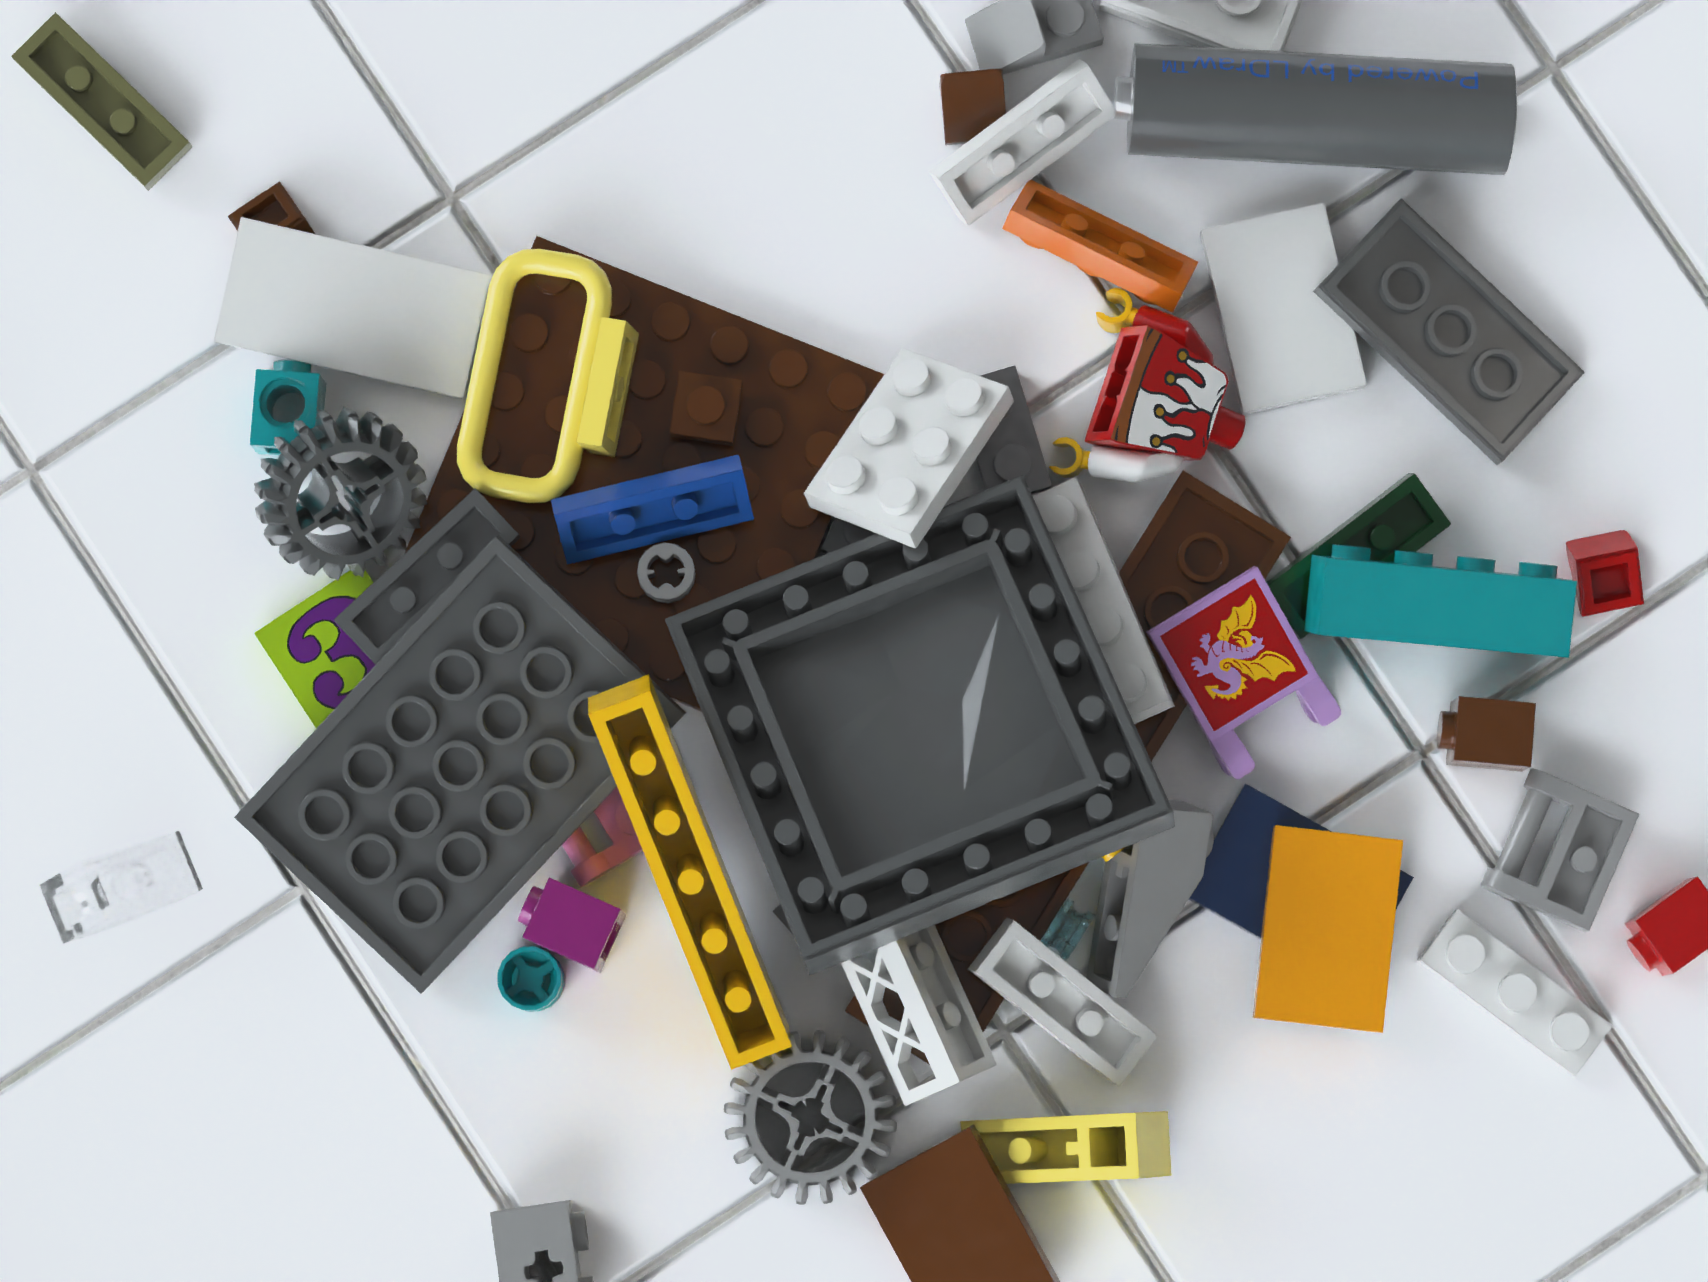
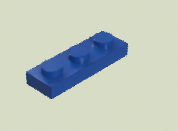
(652, 509)

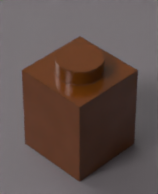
(1487, 733)

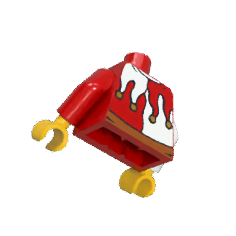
(1155, 400)

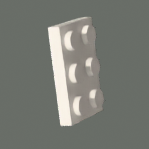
(909, 447)

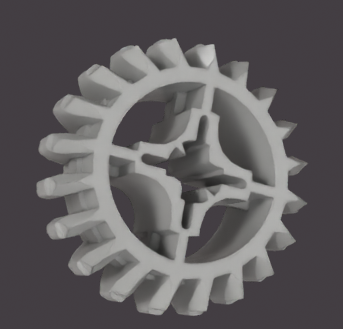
(859, 1139)

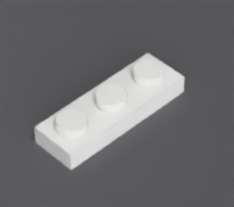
(1023, 142)
(1515, 993)
(1062, 1002)

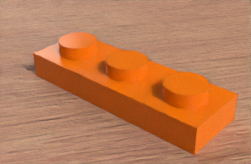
(1100, 245)

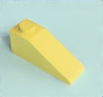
(1078, 1146)

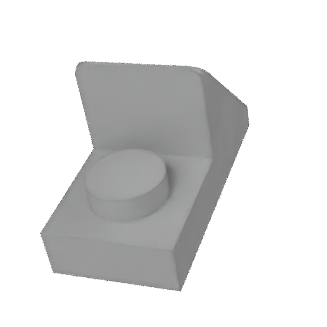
(1031, 32)

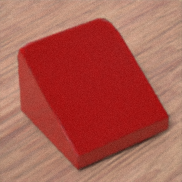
(1605, 572)

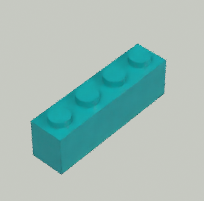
(1440, 604)

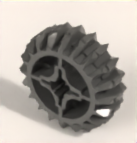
(385, 472)

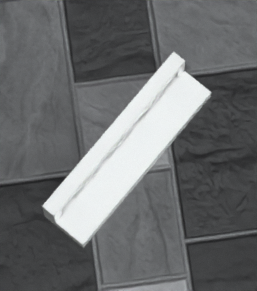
(934, 1016)

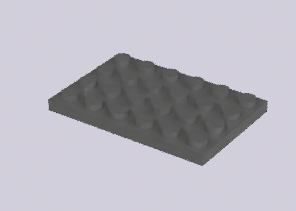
(450, 766)

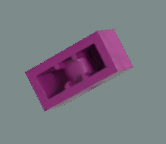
(571, 923)

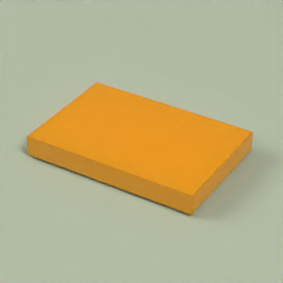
(1328, 929)

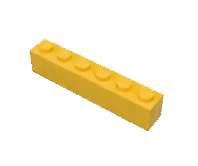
(689, 871)

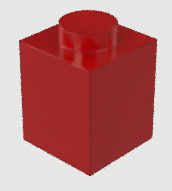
(1671, 928)

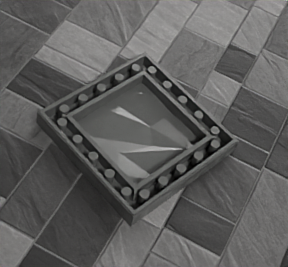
(919, 726)

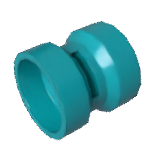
(522, 978)

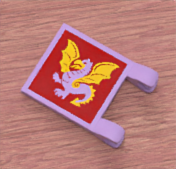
(1234, 660)

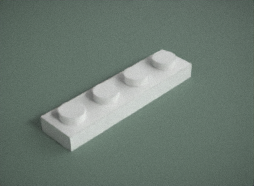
(1103, 598)

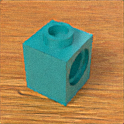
(268, 387)

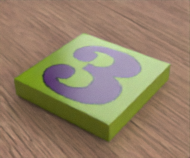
(314, 651)

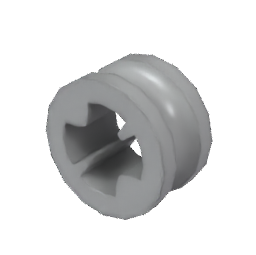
(666, 553)

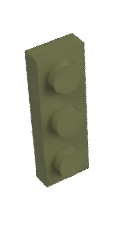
(101, 101)

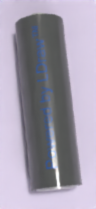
(1318, 109)

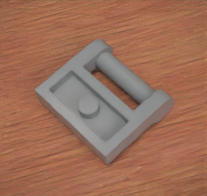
(1580, 857)

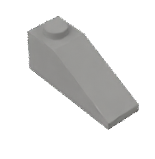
(1144, 895)

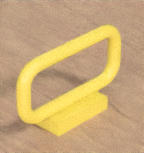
(596, 387)

